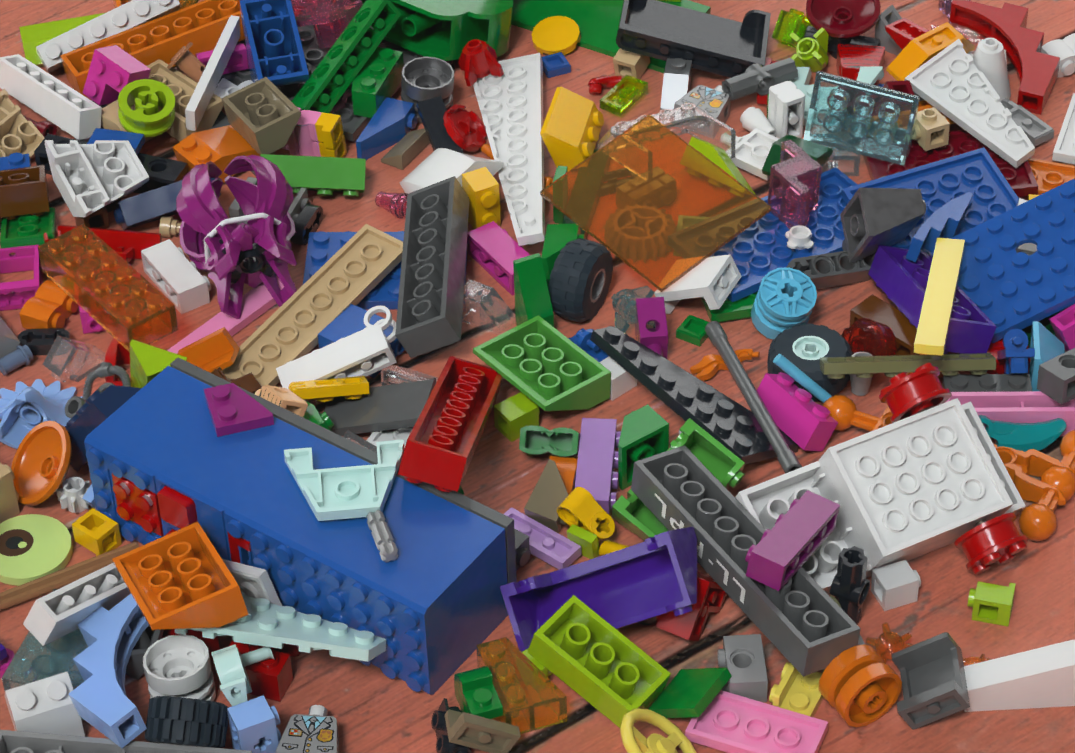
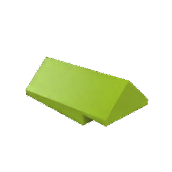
(148, 362)

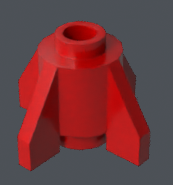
(479, 61)

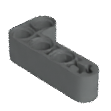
(827, 269)

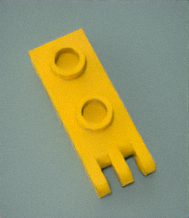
(327, 389)

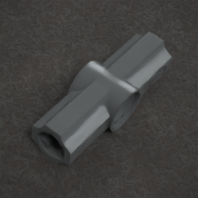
(760, 78)

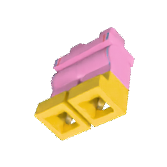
(317, 135)

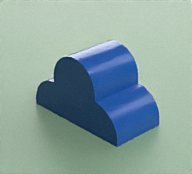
(273, 42)

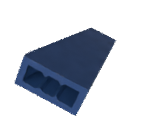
(148, 206)

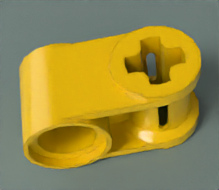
(583, 511)

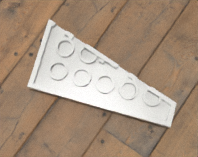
(967, 98)

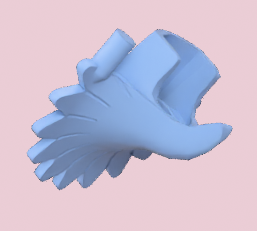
(29, 407)

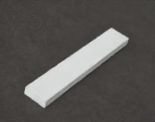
(212, 73)

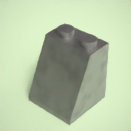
(879, 218)

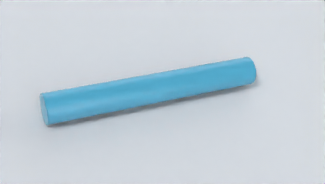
(801, 378)

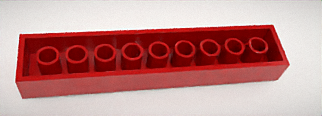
(450, 425)

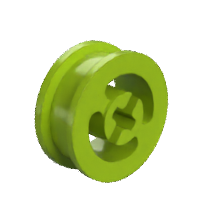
(146, 96)

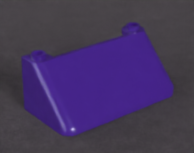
(617, 586)

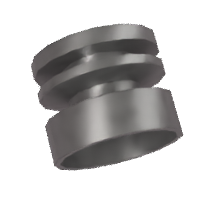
(427, 79)

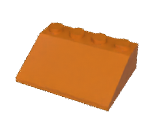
(182, 582)

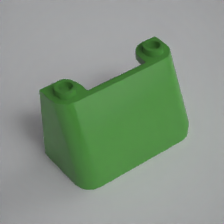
(711, 453)

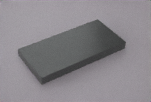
(381, 409)

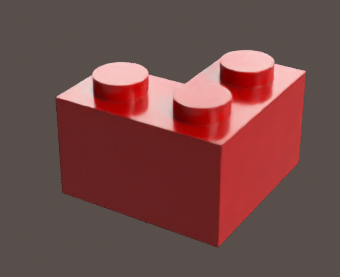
(690, 625)
(270, 675)

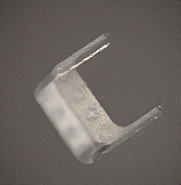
(689, 120)

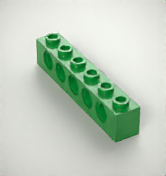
(347, 56)

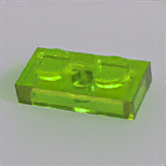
(623, 95)

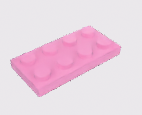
(751, 726)

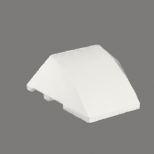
(444, 165)
(94, 173)

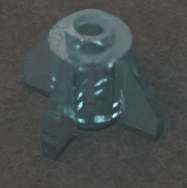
(625, 306)

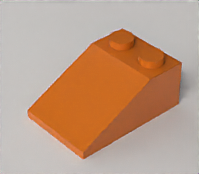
(214, 145)

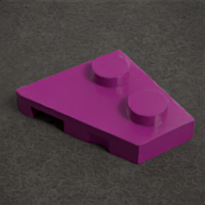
(235, 410)

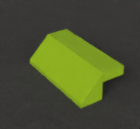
(40, 33)

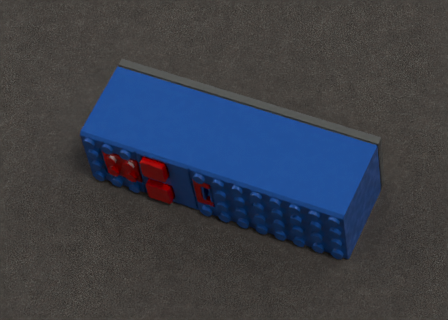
(165, 468)

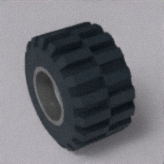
(186, 722)

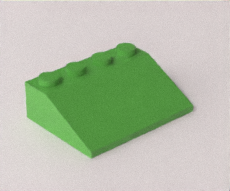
(547, 367)

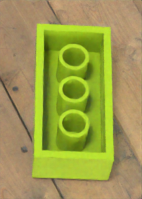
(597, 661)

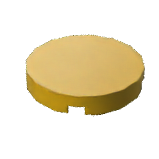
(556, 35)

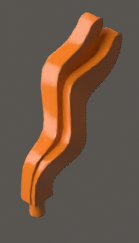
(712, 363)

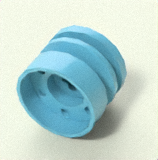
(783, 301)

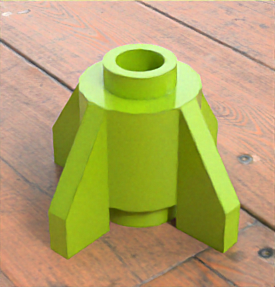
(811, 51)

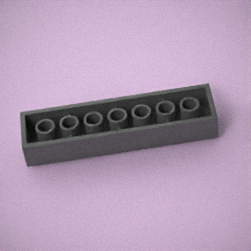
(433, 267)

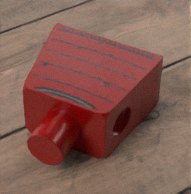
(853, 57)

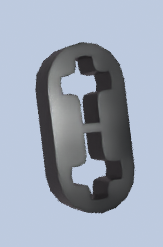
(306, 222)
(41, 340)

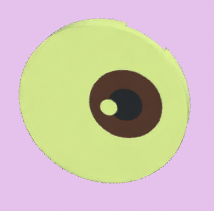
(32, 548)

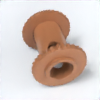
(188, 63)

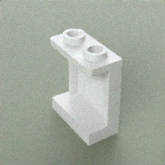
(710, 279)

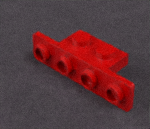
(125, 243)

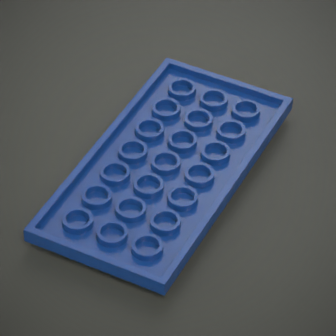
(764, 243)

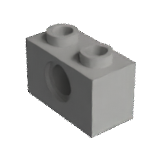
(746, 663)

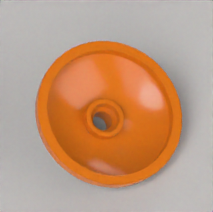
(41, 462)

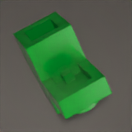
(477, 693)

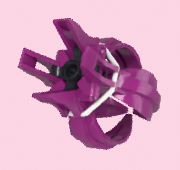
(243, 251)

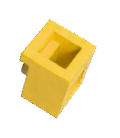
(97, 532)

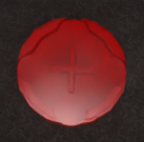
(465, 128)

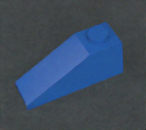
(386, 127)

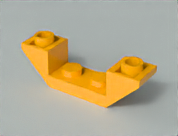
(924, 48)

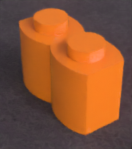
(47, 308)

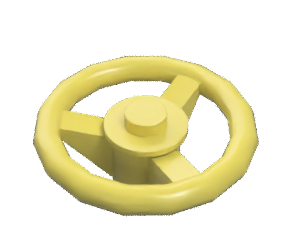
(637, 743)

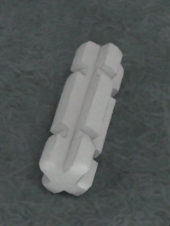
(382, 536)

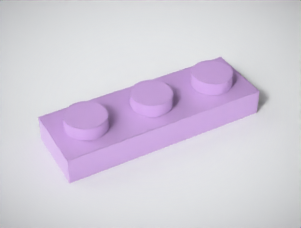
(545, 542)

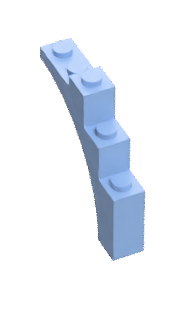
(103, 665)

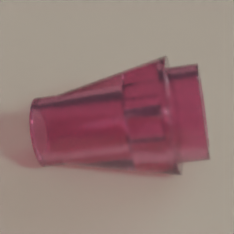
(393, 203)

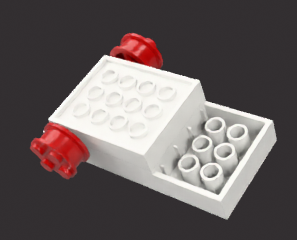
(907, 486)

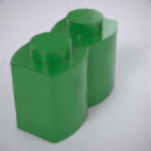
(558, 441)

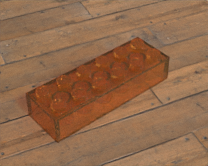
(107, 287)

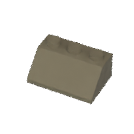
(262, 115)

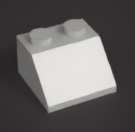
(45, 707)

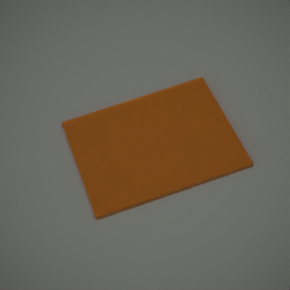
(655, 202)

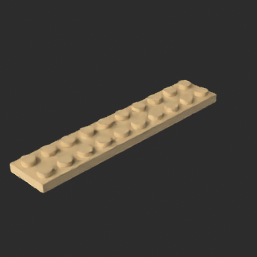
(331, 290)

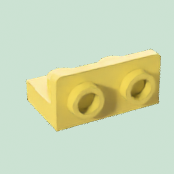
(797, 692)

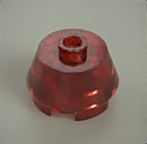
(870, 337)

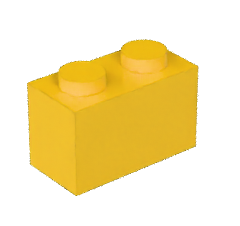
(483, 196)

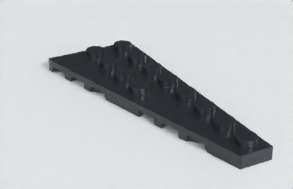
(690, 397)

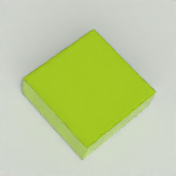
(586, 539)

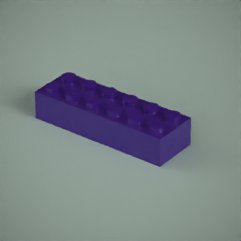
(906, 286)

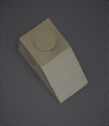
(547, 497)

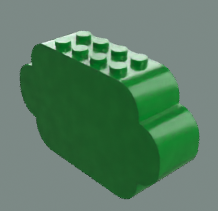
(446, 26)

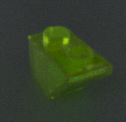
(790, 22)

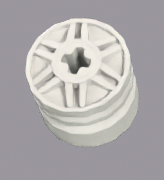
(179, 668)

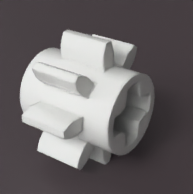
(72, 494)

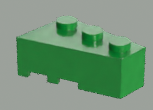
(376, 81)

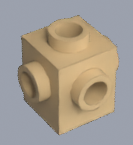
(931, 129)

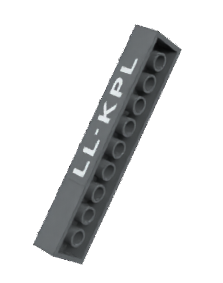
(799, 617)

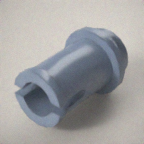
(15, 359)

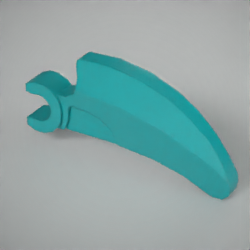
(1024, 435)

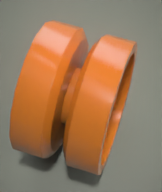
(860, 685)

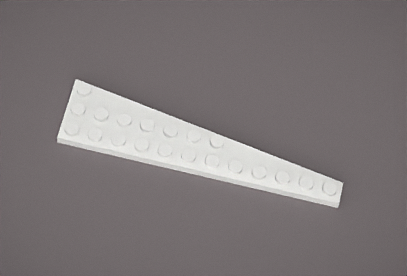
(513, 124)

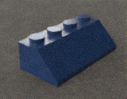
(92, 414)

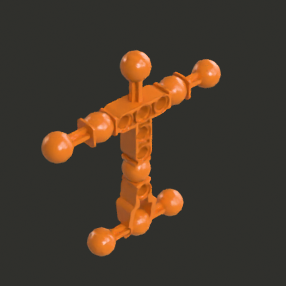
(1053, 489)

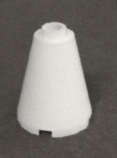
(990, 59)

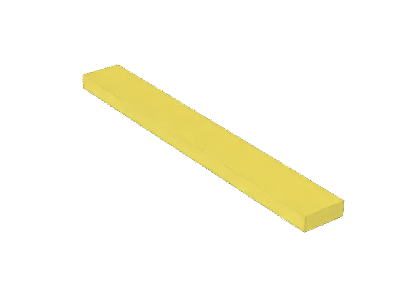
(939, 297)

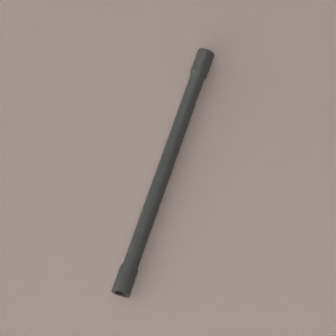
(720, 340)

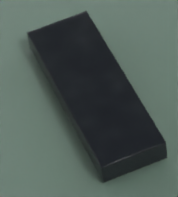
(431, 114)

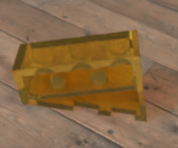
(524, 691)

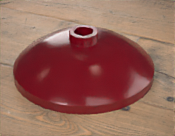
(843, 17)

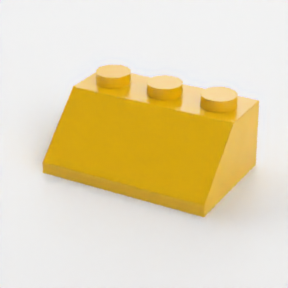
(571, 128)

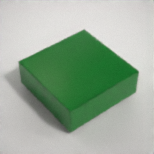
(692, 330)

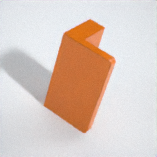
(212, 351)

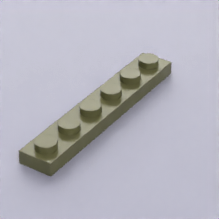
(893, 365)

